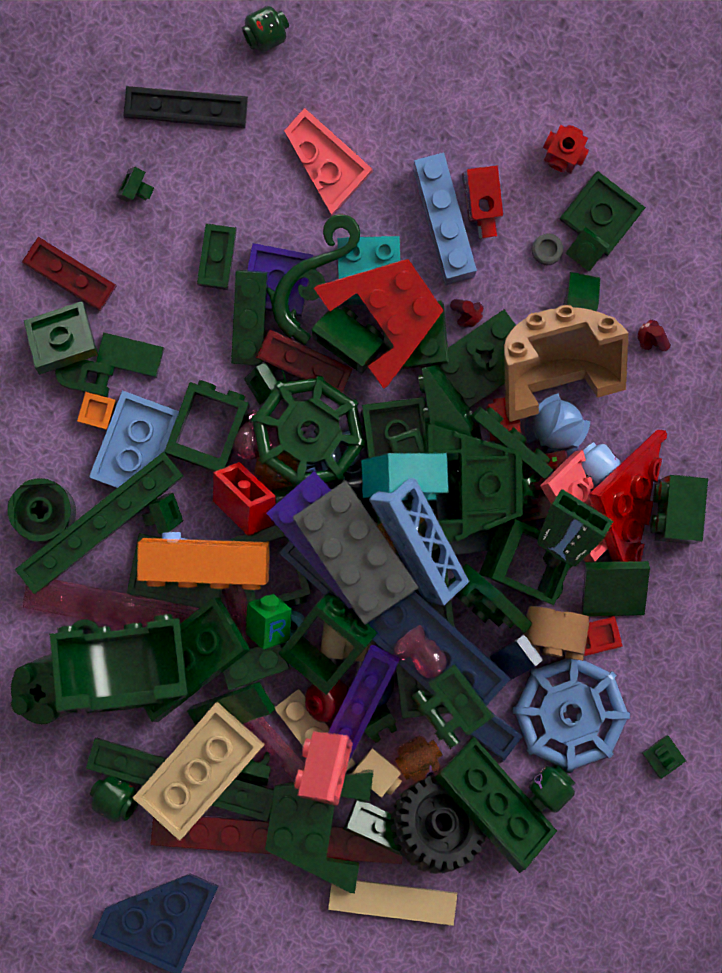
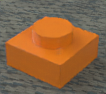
(96, 410)

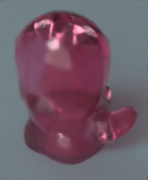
(245, 439)
(424, 653)

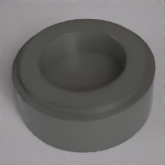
(547, 249)

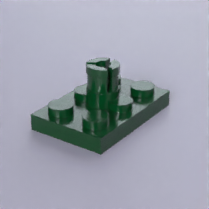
(478, 359)

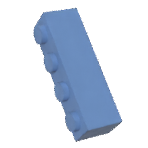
(444, 218)

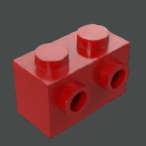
(243, 498)

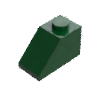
(582, 291)

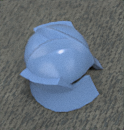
(557, 426)

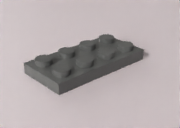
(355, 552)

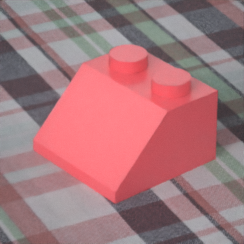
(324, 768)

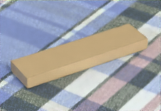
(396, 902)

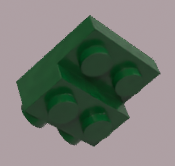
(490, 602)

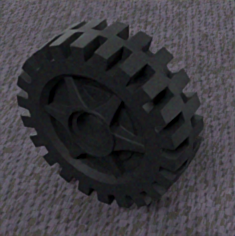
(422, 840)

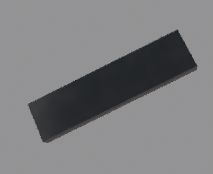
(185, 107)

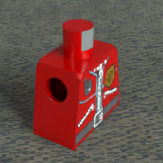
(483, 184)

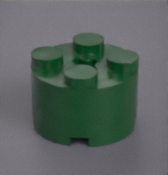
(29, 498)
(35, 691)

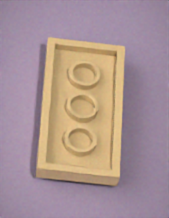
(198, 771)

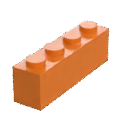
(203, 562)

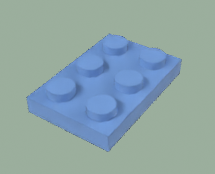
(133, 439)

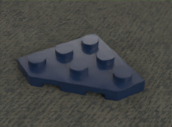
(159, 922)

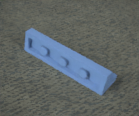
(410, 546)

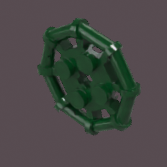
(303, 414)

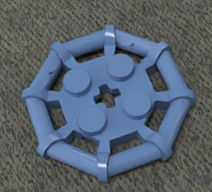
(563, 729)

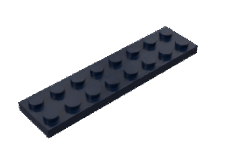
(405, 616)

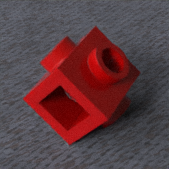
(560, 157)

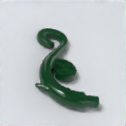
(307, 268)

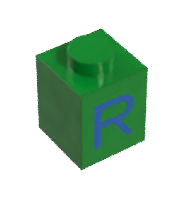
(268, 621)

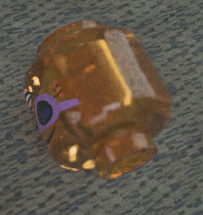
(418, 758)

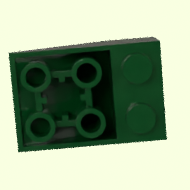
(446, 406)

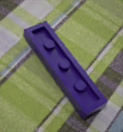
(364, 694)

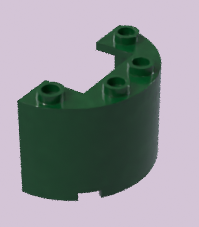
(118, 667)

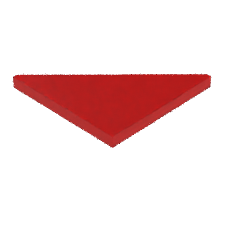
(626, 499)

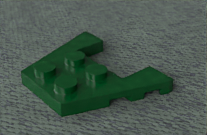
(487, 482)
(302, 829)

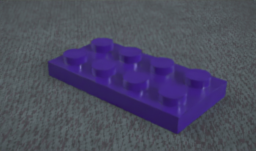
(282, 514)

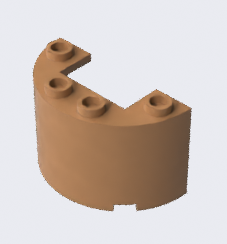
(561, 349)

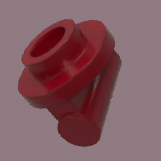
(470, 312)
(653, 334)

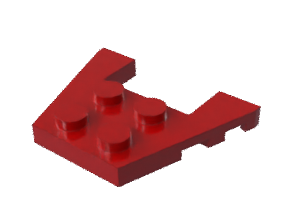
(398, 304)

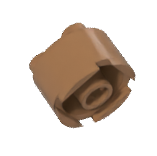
(558, 632)

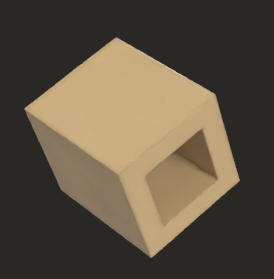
(385, 773)

